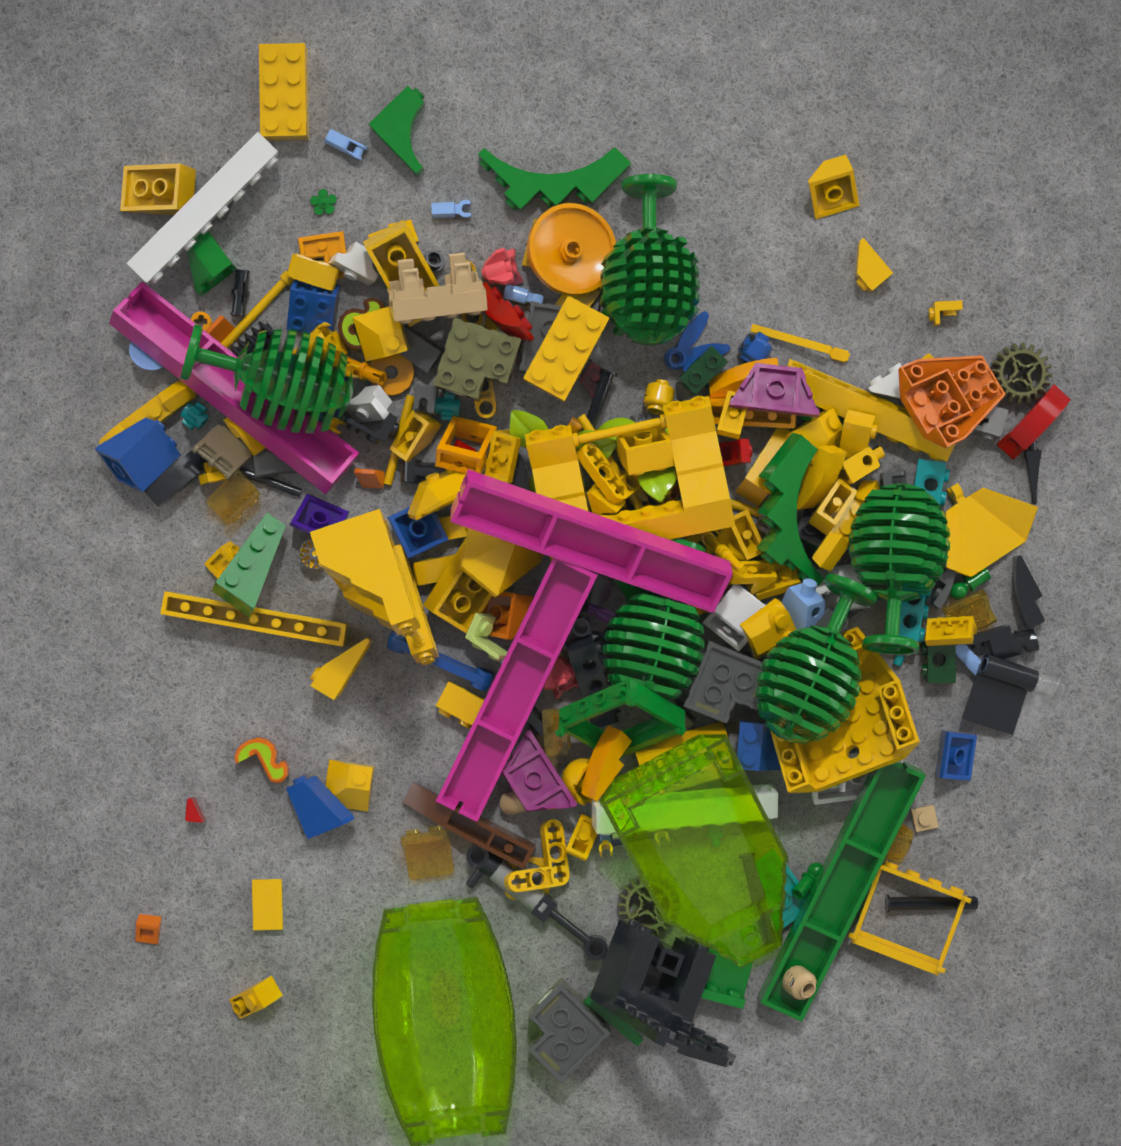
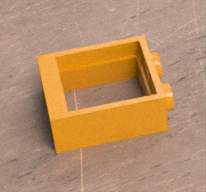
(448, 456)

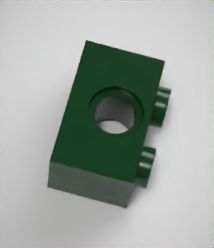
(702, 370)
(946, 671)

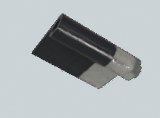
(1011, 697)

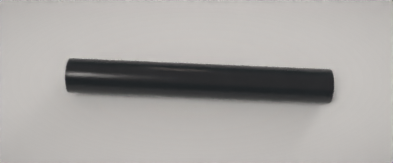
(271, 482)

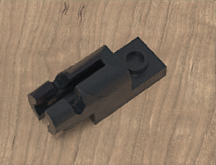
(1004, 643)

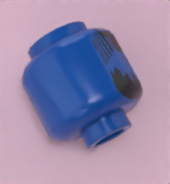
(754, 347)

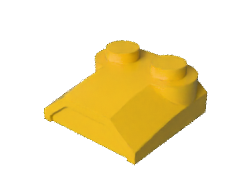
(767, 627)

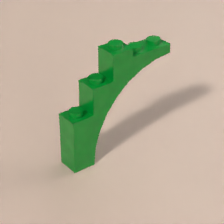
(555, 188)
(779, 511)

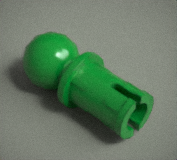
(959, 589)
(807, 881)

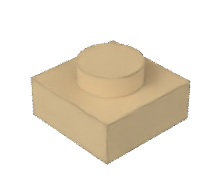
(924, 818)

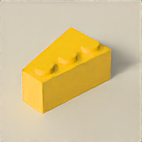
(752, 485)

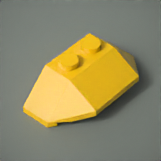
(435, 493)

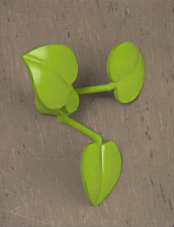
(524, 423)
(653, 482)

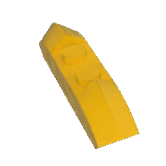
(158, 408)
(837, 539)

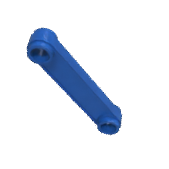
(480, 678)

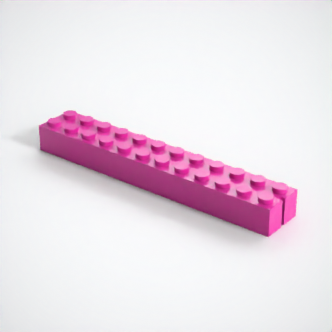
(165, 337)
(590, 541)
(516, 687)

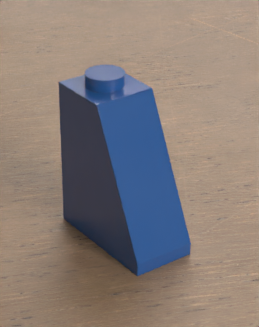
(317, 806)

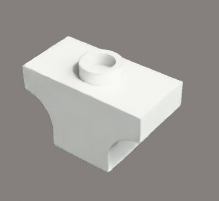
(355, 264)
(369, 405)

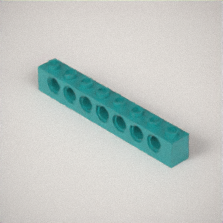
(925, 471)

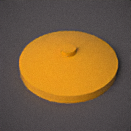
(569, 247)

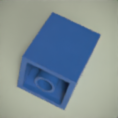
(139, 453)
(756, 747)

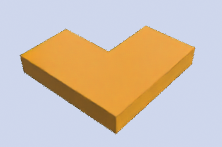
(323, 247)

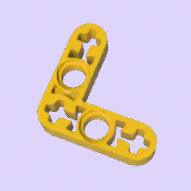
(617, 483)
(547, 872)

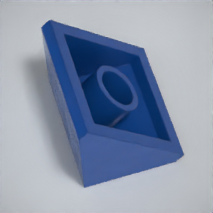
(417, 535)
(955, 755)

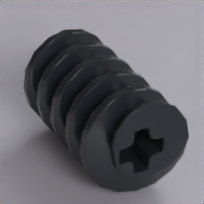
(252, 339)

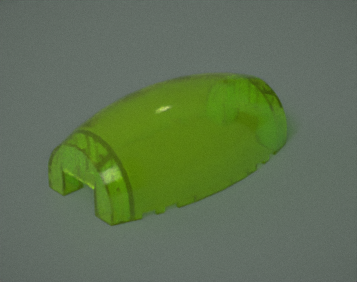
(443, 1019)

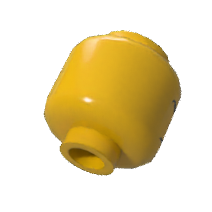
(657, 395)

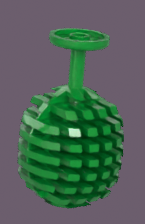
(648, 275)
(282, 378)
(898, 553)
(655, 642)
(813, 673)

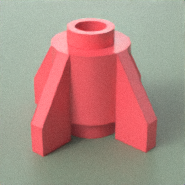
(502, 268)
(561, 677)

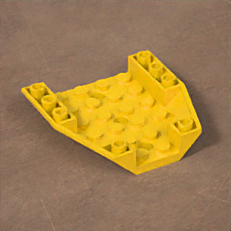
(876, 725)

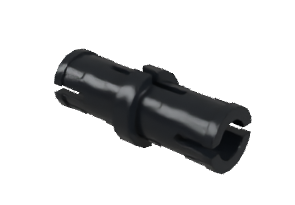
(240, 293)

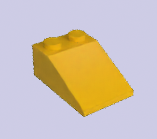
(157, 188)
(335, 674)

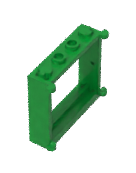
(667, 719)

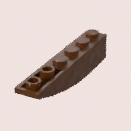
(482, 833)

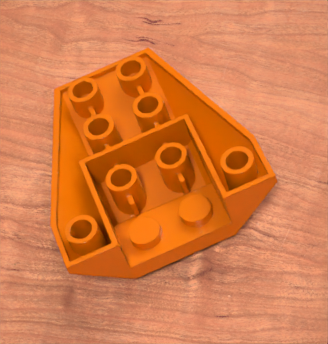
(948, 396)

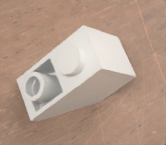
(888, 385)

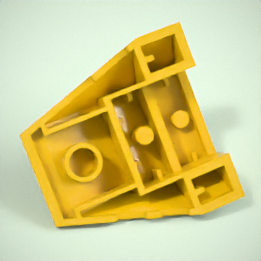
(495, 562)

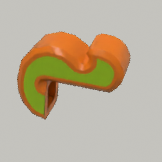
(267, 754)

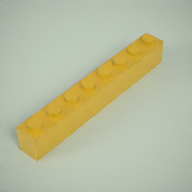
(889, 417)
(260, 620)

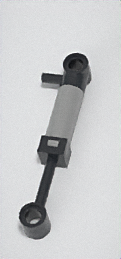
(536, 900)

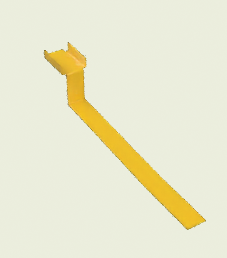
(836, 353)

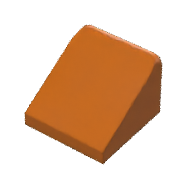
(220, 328)
(370, 478)
(148, 929)

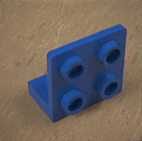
(310, 306)

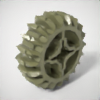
(1027, 382)
(636, 887)

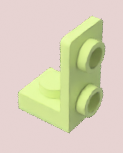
(478, 634)

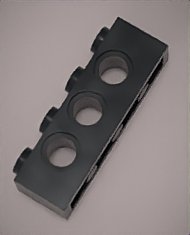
(586, 649)

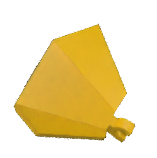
(984, 528)

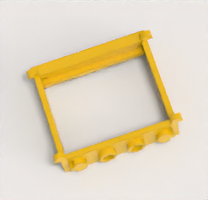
(898, 951)

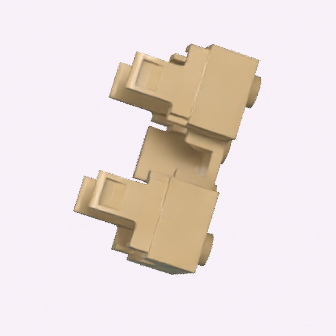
(461, 293)

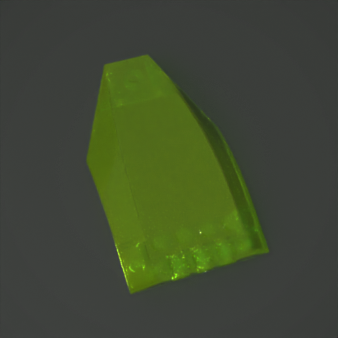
(704, 847)

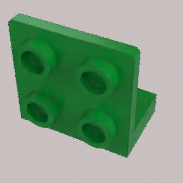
(727, 982)

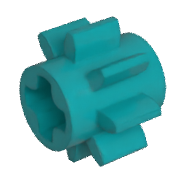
(448, 406)
(194, 415)

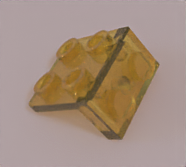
(428, 852)

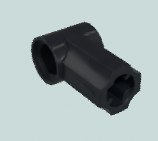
(416, 470)

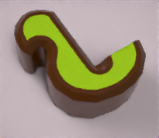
(347, 327)

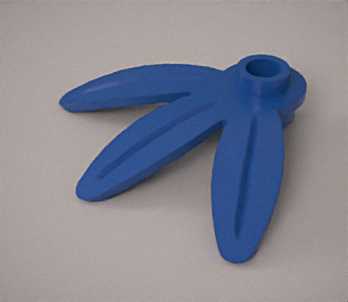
(684, 352)

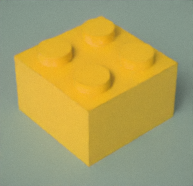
(645, 451)

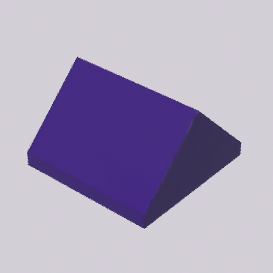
(316, 514)

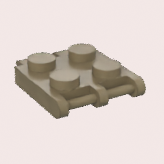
(223, 450)

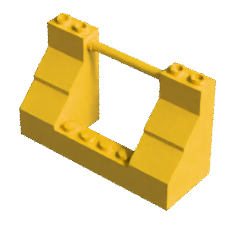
(697, 463)
(376, 578)

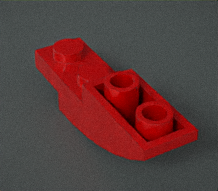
(506, 316)

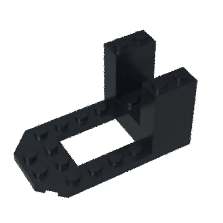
(660, 1007)

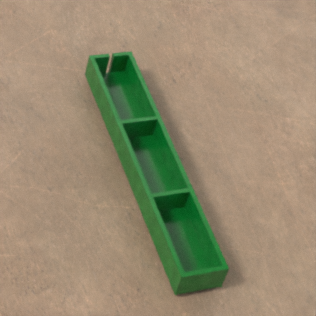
(843, 882)

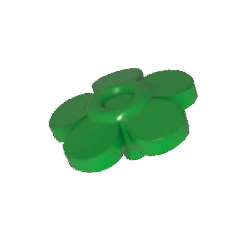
(323, 202)

